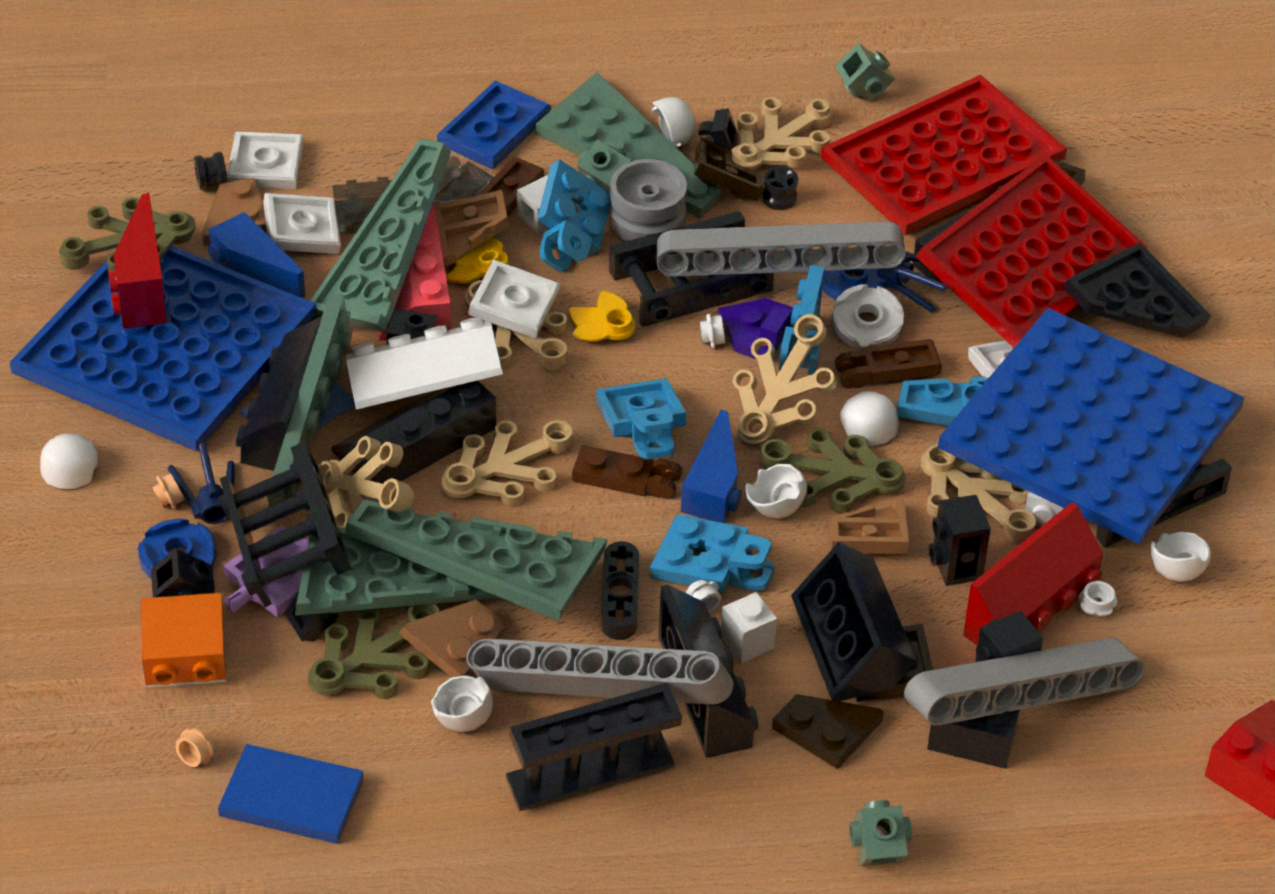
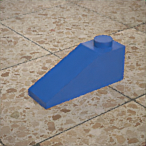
(250, 251)
(712, 481)

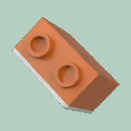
(183, 640)

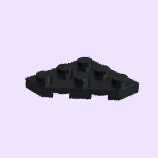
(1138, 292)

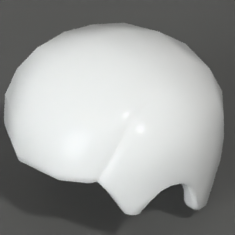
(675, 120)
(871, 417)
(68, 461)
(777, 491)
(1180, 556)
(463, 703)

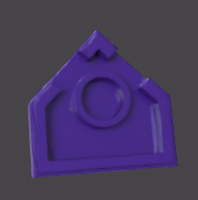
(755, 320)

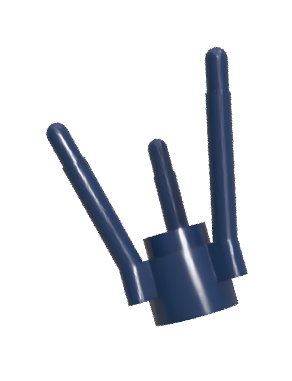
(903, 273)
(207, 503)

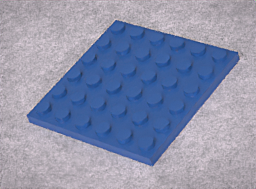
(171, 375)
(1092, 424)

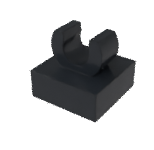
(721, 130)
(309, 625)

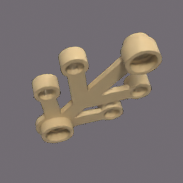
(751, 156)
(551, 351)
(781, 386)
(944, 466)
(464, 480)
(392, 495)

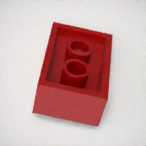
(138, 272)
(1245, 759)

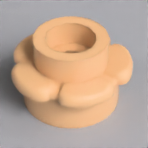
(168, 491)
(195, 747)

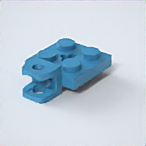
(571, 232)
(810, 296)
(645, 413)
(726, 555)

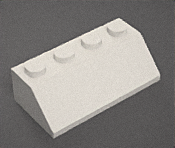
(423, 363)

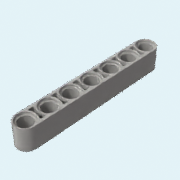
(766, 239)
(598, 670)
(1023, 681)

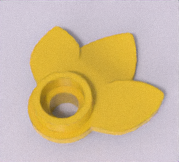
(477, 262)
(605, 321)

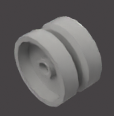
(647, 199)

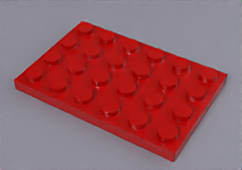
(941, 153)
(1023, 246)

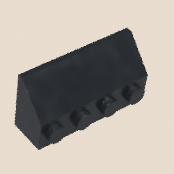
(277, 392)
(428, 428)
(852, 625)
(688, 626)

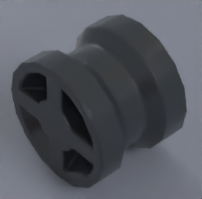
(210, 170)
(780, 188)

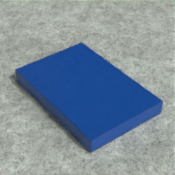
(493, 124)
(291, 793)

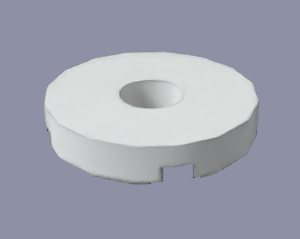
(860, 333)

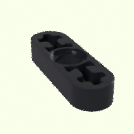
(625, 602)

